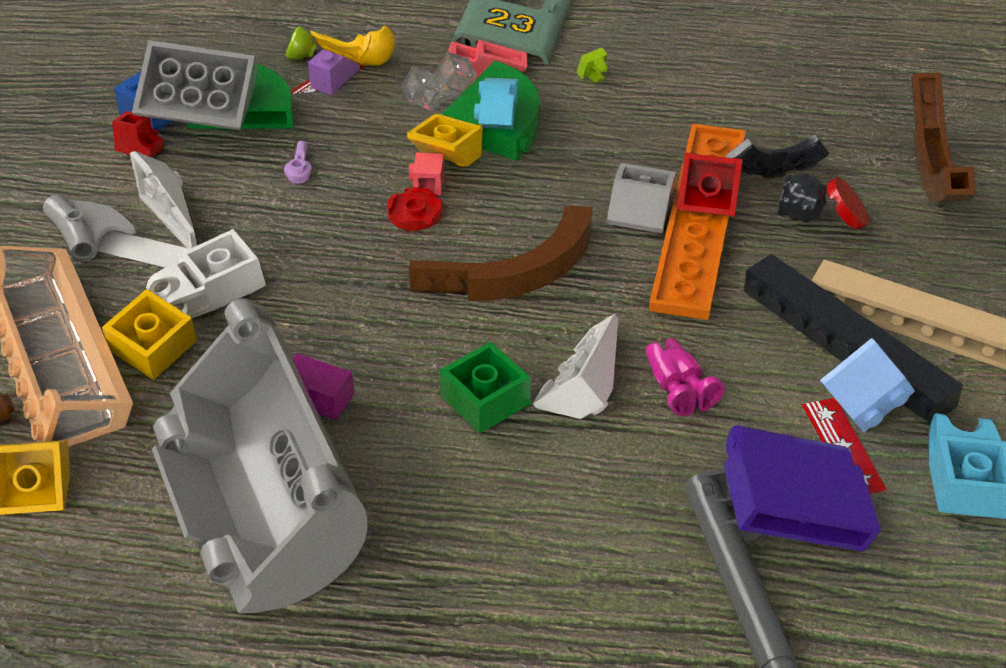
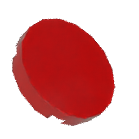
(848, 203)
(414, 209)

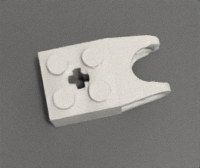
(210, 275)

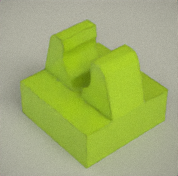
(593, 65)

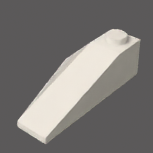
(163, 194)
(585, 377)

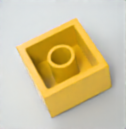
(149, 334)

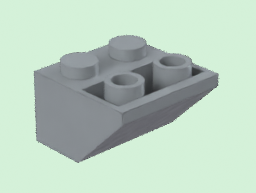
(641, 198)

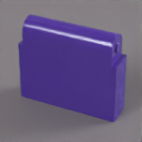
(798, 489)

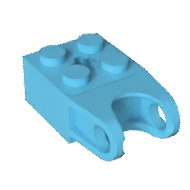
(968, 468)

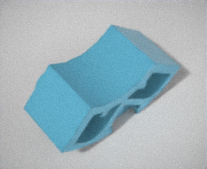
(497, 103)

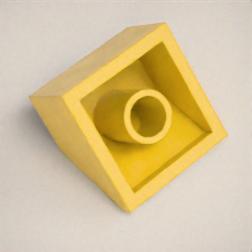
(455, 138)
(34, 477)

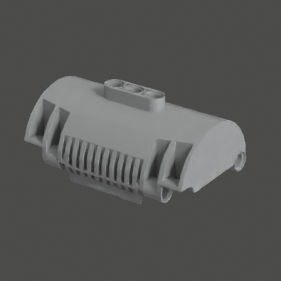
(257, 470)

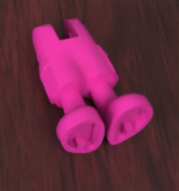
(680, 376)

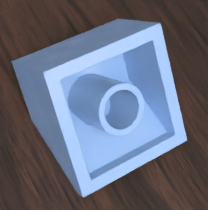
(868, 385)

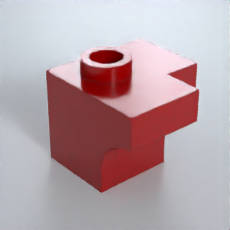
(136, 134)

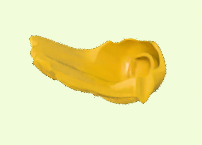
(365, 50)

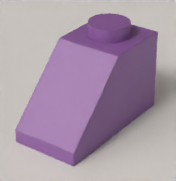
(330, 71)

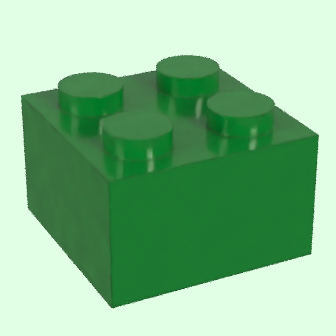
(485, 387)

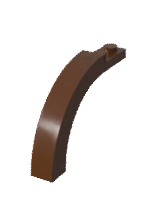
(937, 172)
(514, 275)

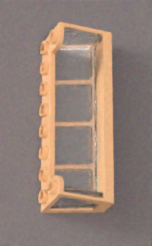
(57, 349)

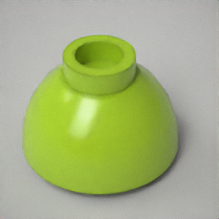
(300, 45)

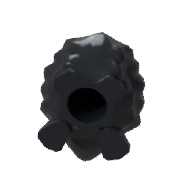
(802, 197)

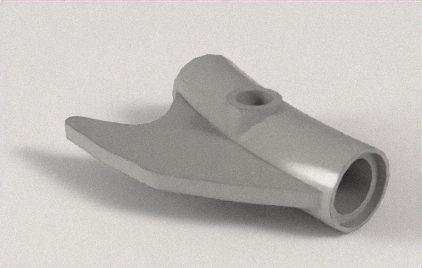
(84, 224)

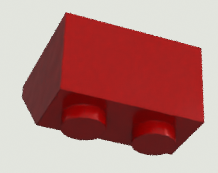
(709, 184)

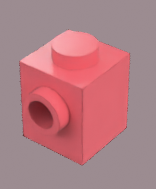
(428, 171)

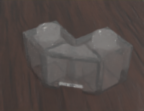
(430, 88)

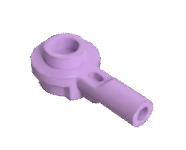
(298, 169)

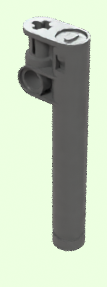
(716, 515)

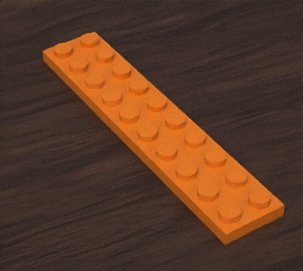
(693, 240)

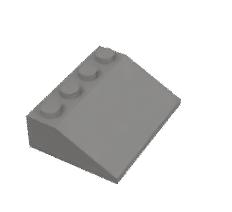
(195, 85)

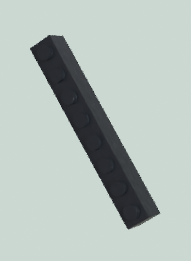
(845, 331)

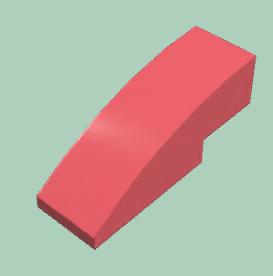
(486, 53)

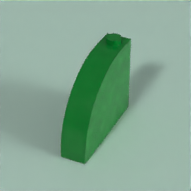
(269, 105)
(503, 142)

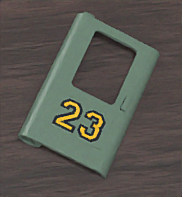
(513, 25)

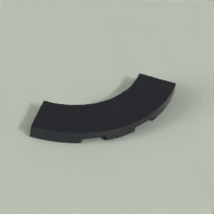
(777, 162)

